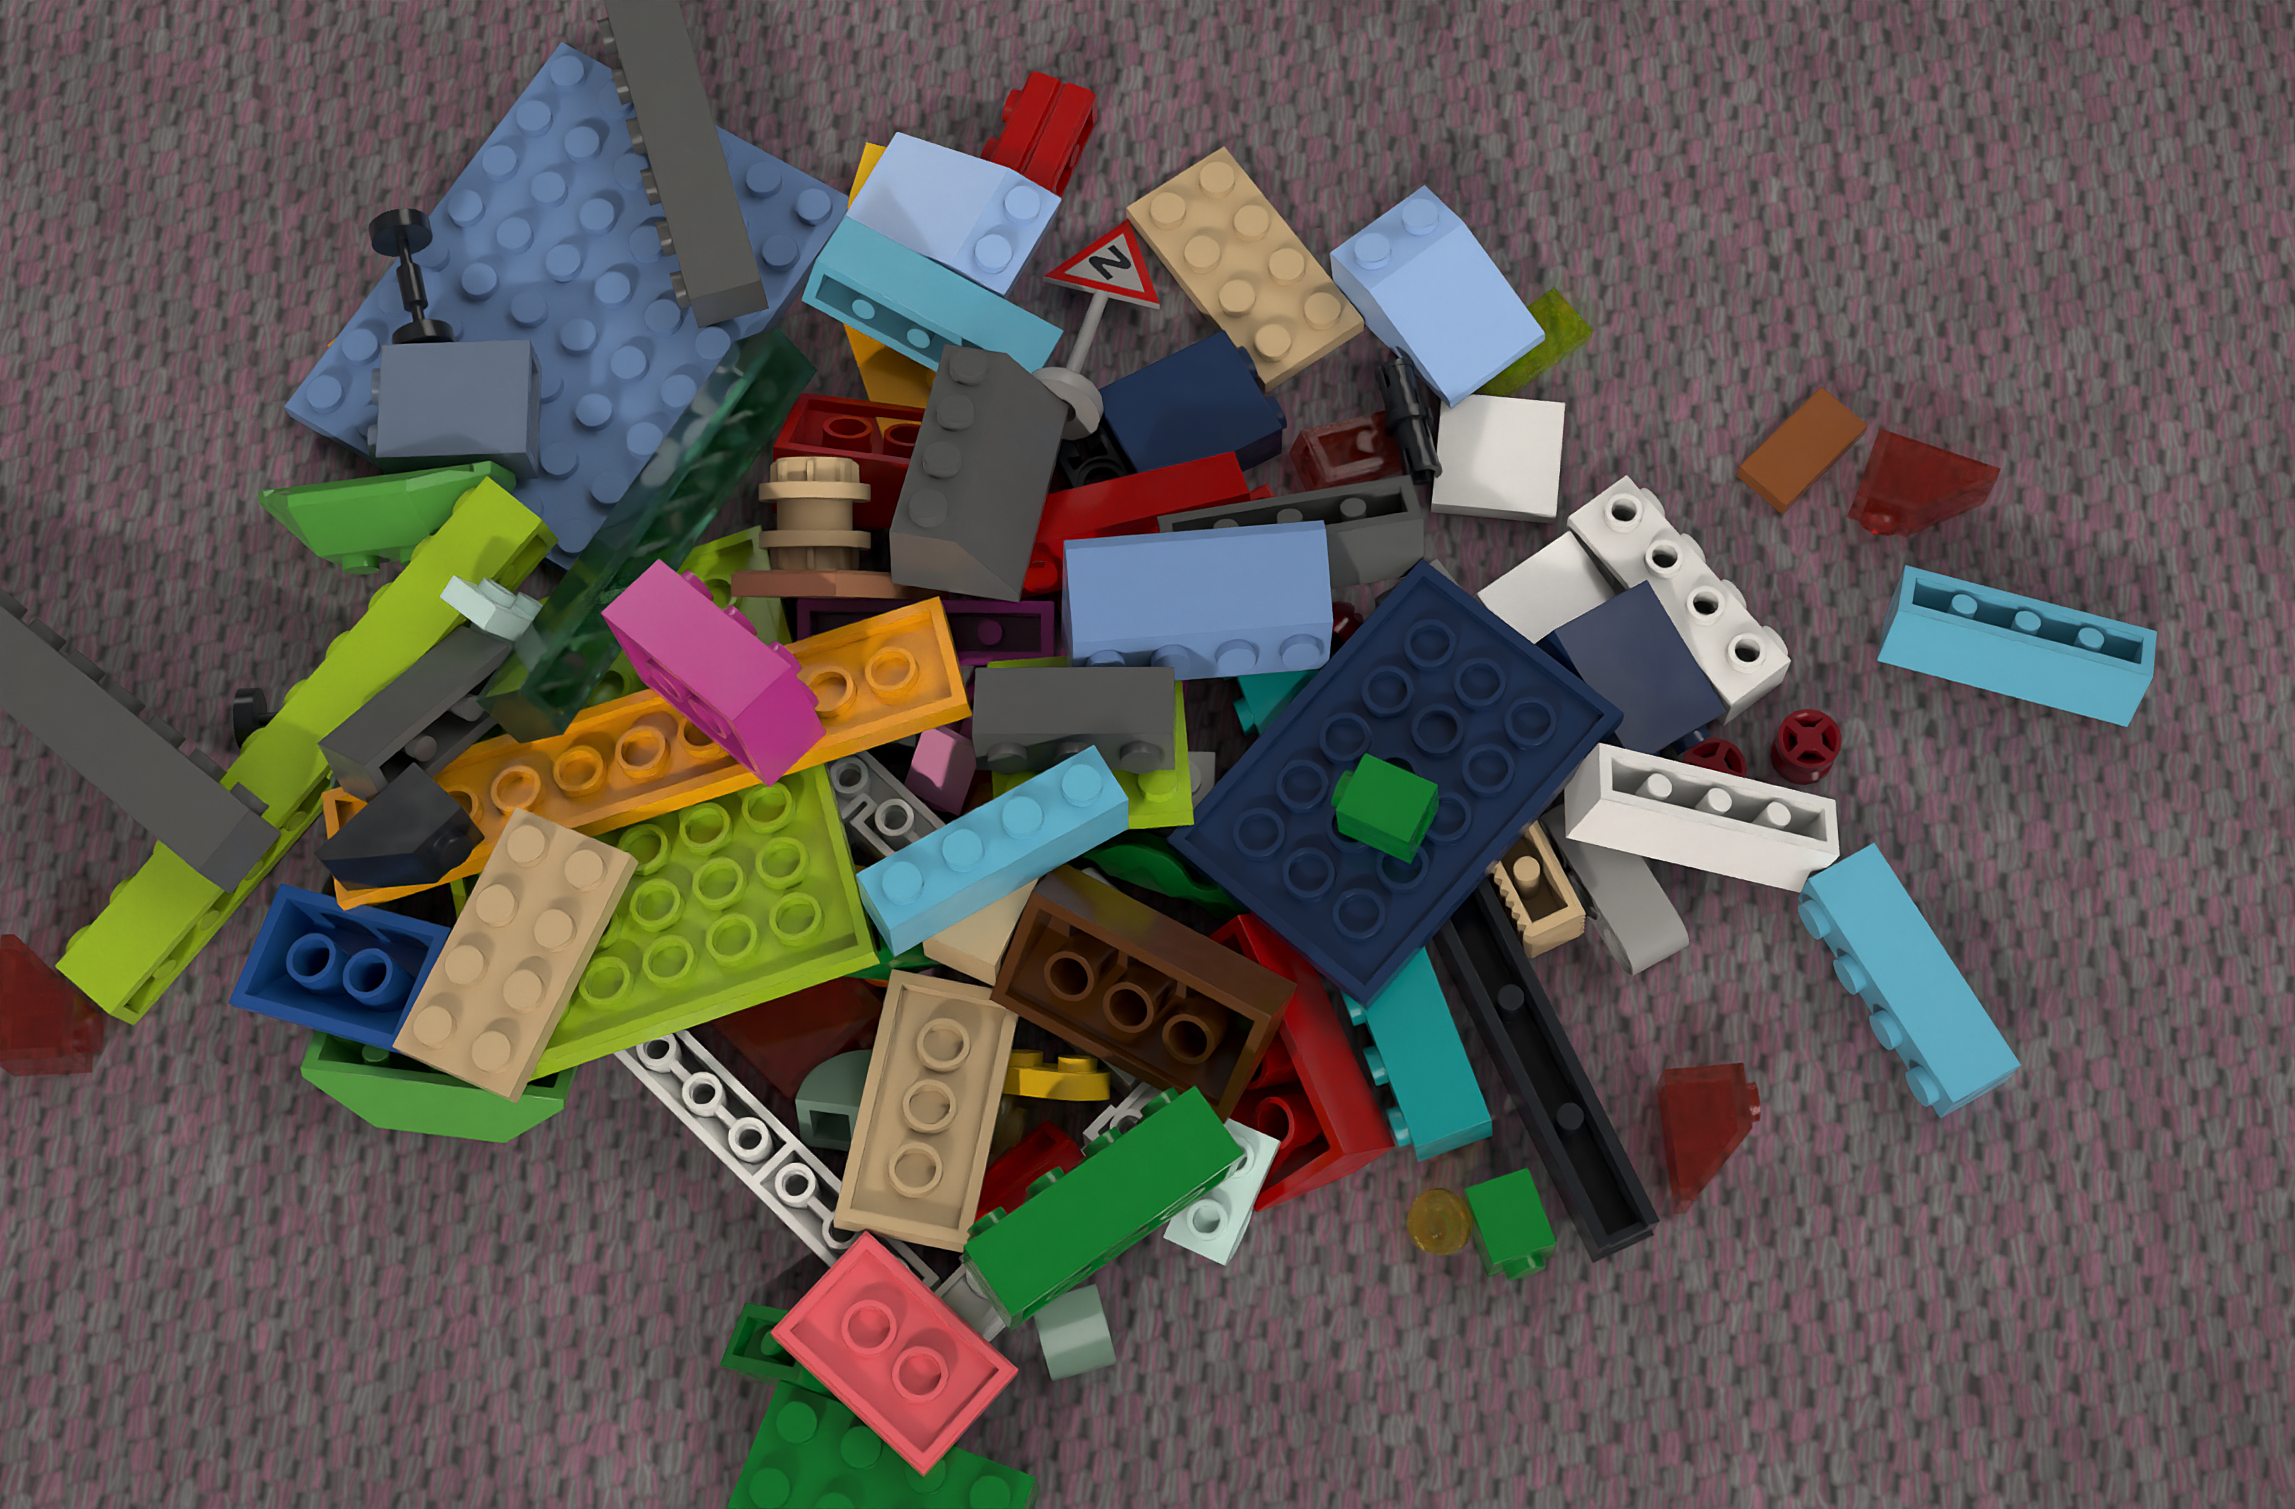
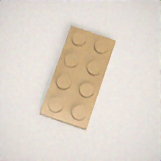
(1245, 268)
(516, 954)
(927, 1112)

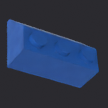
(338, 968)

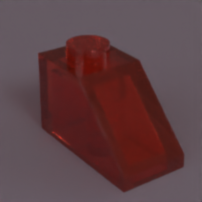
(1916, 486)
(42, 1018)
(1703, 1124)

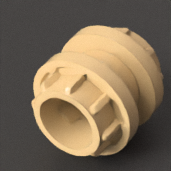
(814, 514)

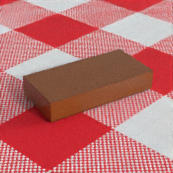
(1801, 450)

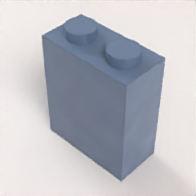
(457, 406)

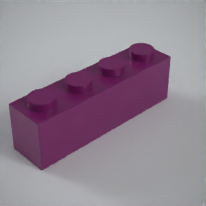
(979, 628)

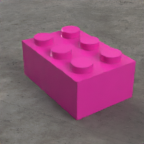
(716, 670)

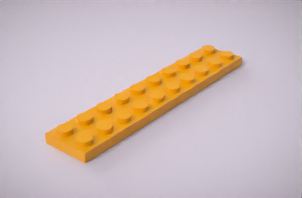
(647, 759)

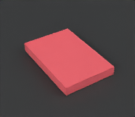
(894, 1353)

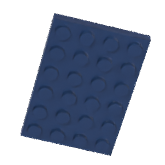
(1434, 692)

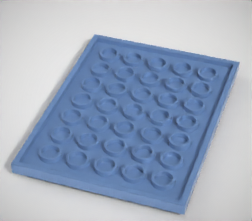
(563, 250)

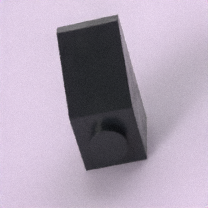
(401, 837)

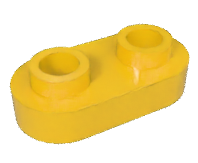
(1071, 1079)

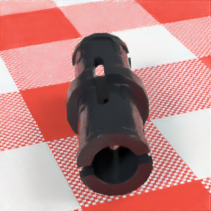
(1408, 421)

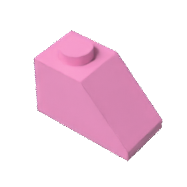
(946, 766)

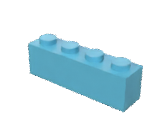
(919, 303)
(2017, 646)
(993, 850)
(1906, 981)

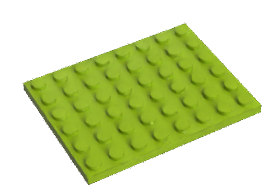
(726, 893)

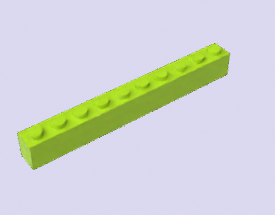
(170, 909)

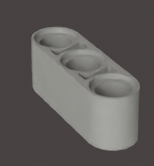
(1618, 898)

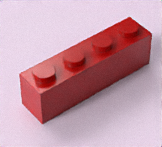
(1128, 508)

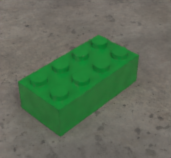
(1100, 1207)
(827, 1458)

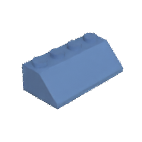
(1200, 600)

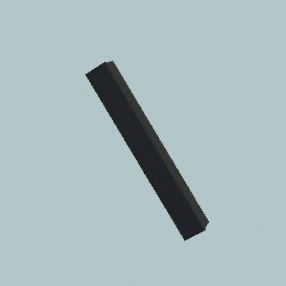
(1544, 1077)

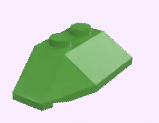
(376, 516)
(415, 1097)

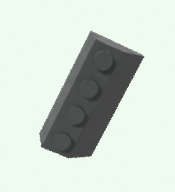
(977, 477)

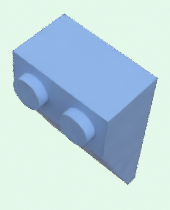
(957, 211)
(1435, 296)

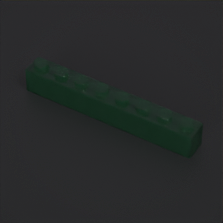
(657, 518)

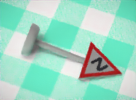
(1106, 269)

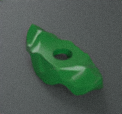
(1149, 863)

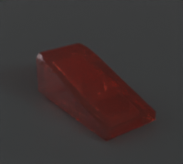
(1345, 453)

